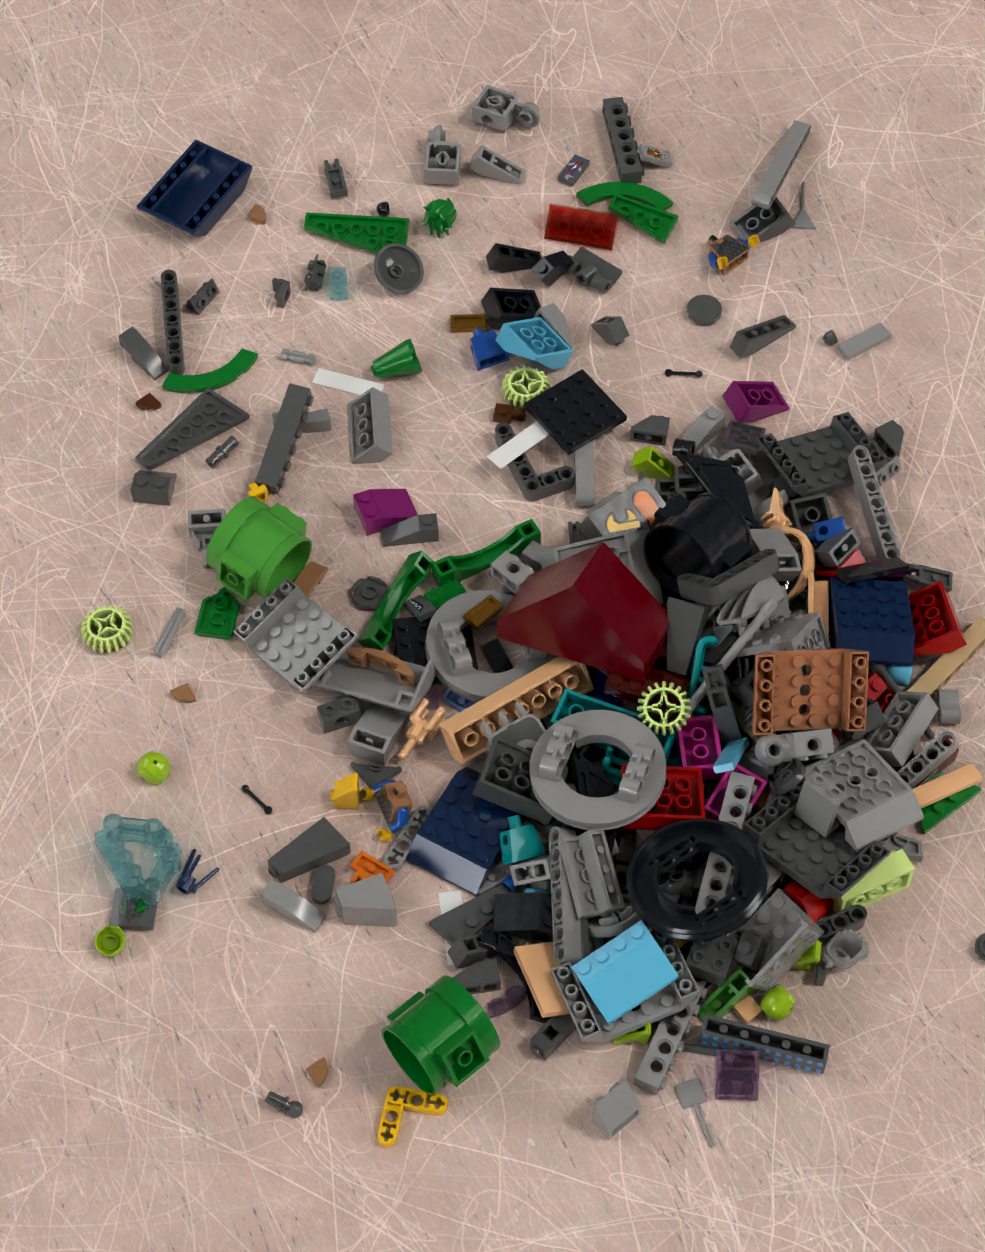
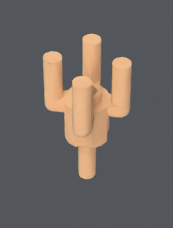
(421, 727)

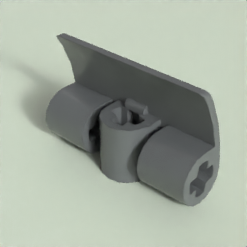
(593, 271)

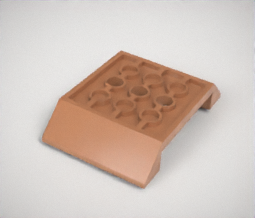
(834, 694)

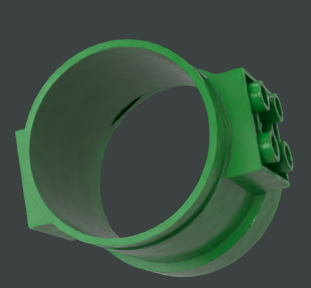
(440, 1036)

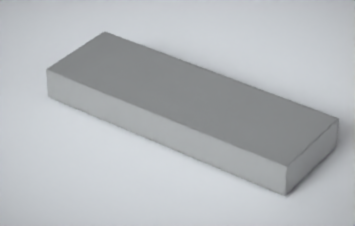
(864, 341)

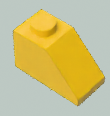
(346, 793)

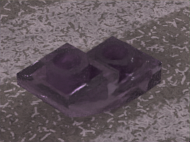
(513, 997)

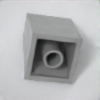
(366, 903)

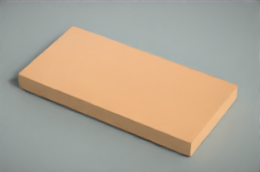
(535, 964)

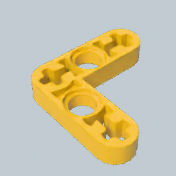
(400, 1105)

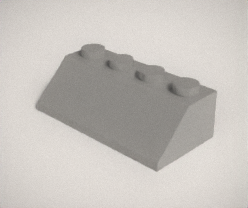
(370, 427)
(904, 725)

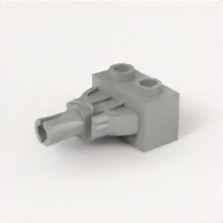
(202, 527)

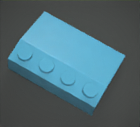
(625, 972)

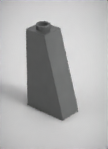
(684, 631)
(308, 851)

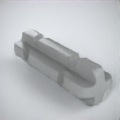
(297, 356)

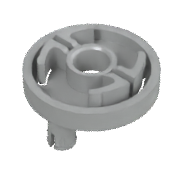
(612, 923)

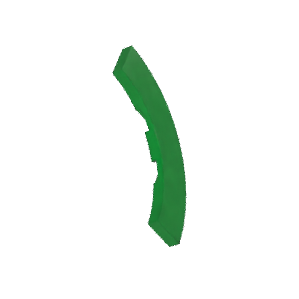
(630, 190)
(216, 379)

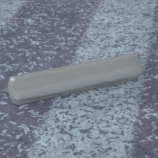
(169, 632)

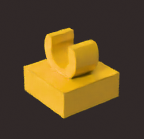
(259, 492)

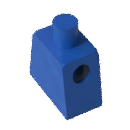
(486, 350)
(826, 530)

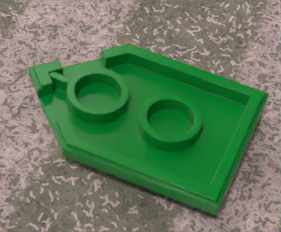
(218, 616)

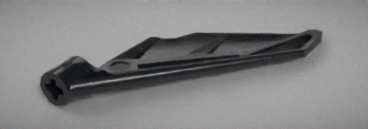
(715, 477)
(592, 783)

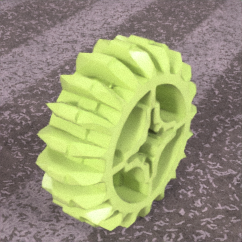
(514, 382)
(108, 635)
(655, 708)

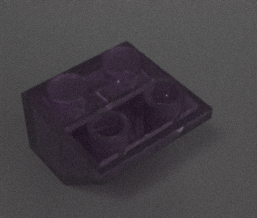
(736, 1075)

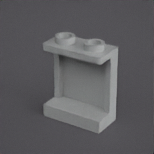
(819, 804)

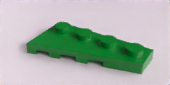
(645, 217)

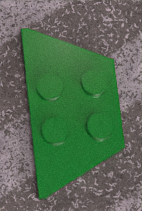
(943, 808)

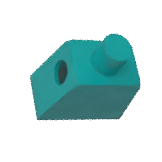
(519, 842)

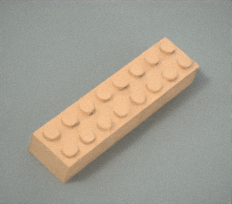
(536, 691)

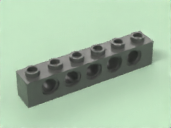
(622, 141)

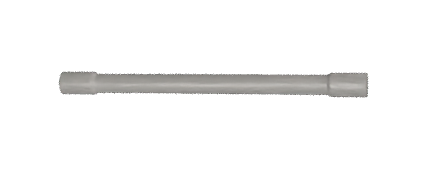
(764, 613)

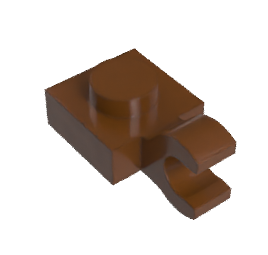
(507, 413)

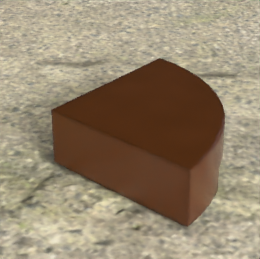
(148, 402)

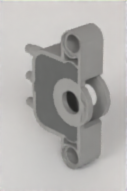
(522, 732)

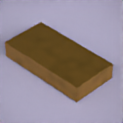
(467, 322)
(483, 612)

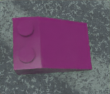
(754, 400)
(382, 508)

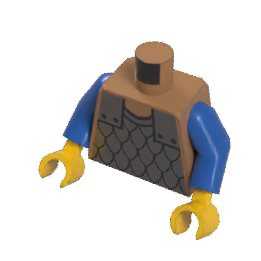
(729, 251)
(394, 804)

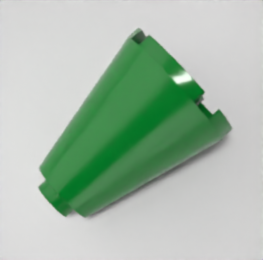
(397, 361)

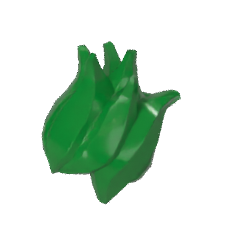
(440, 215)

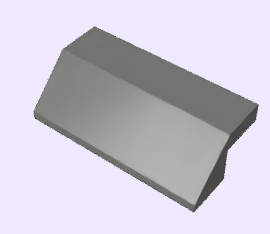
(591, 874)

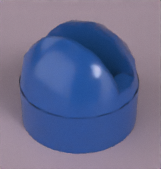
(508, 882)

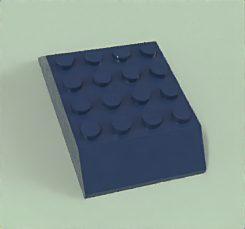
(197, 189)
(872, 619)
(461, 835)

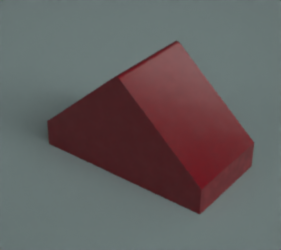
(588, 613)

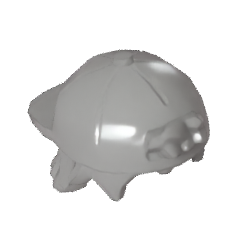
(845, 950)

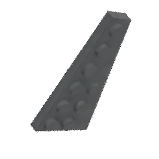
(199, 422)

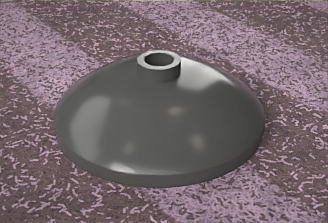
(404, 263)

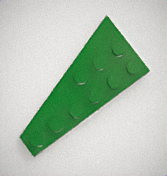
(359, 231)

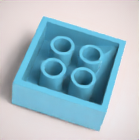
(534, 341)

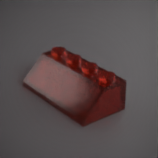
(581, 226)
(631, 689)

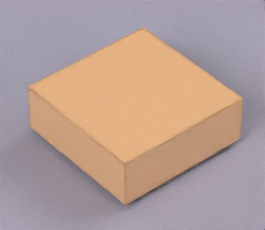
(747, 1009)

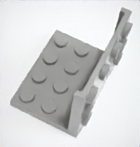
(790, 633)
(791, 936)

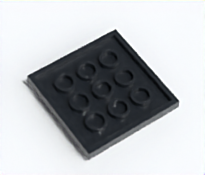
(575, 411)
(411, 638)

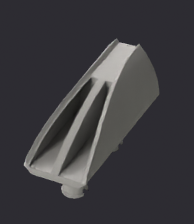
(749, 602)

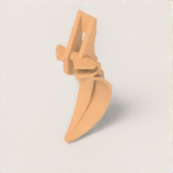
(776, 519)

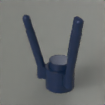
(186, 882)

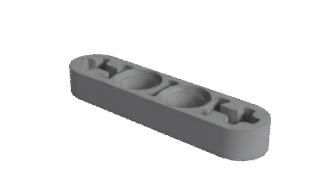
(405, 837)

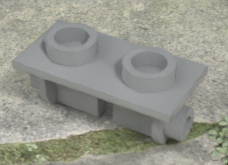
(888, 470)

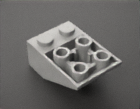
(787, 556)
(376, 734)

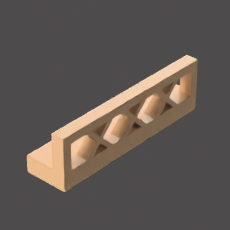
(819, 599)

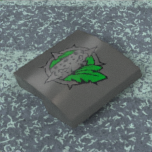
(131, 915)

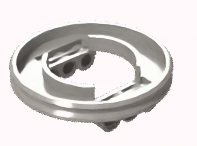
(453, 660)
(639, 785)

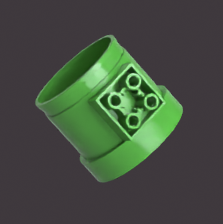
(258, 548)

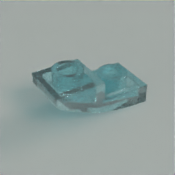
(338, 283)

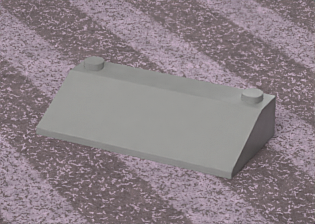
(377, 683)

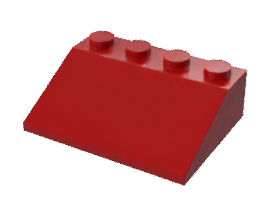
(935, 621)
(679, 800)

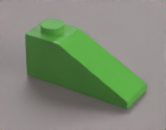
(728, 996)

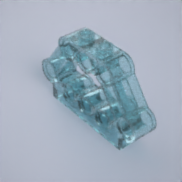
(121, 860)

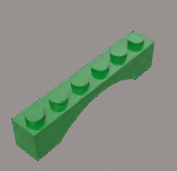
(469, 564)
(380, 626)

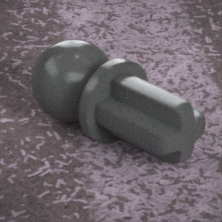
(293, 1108)

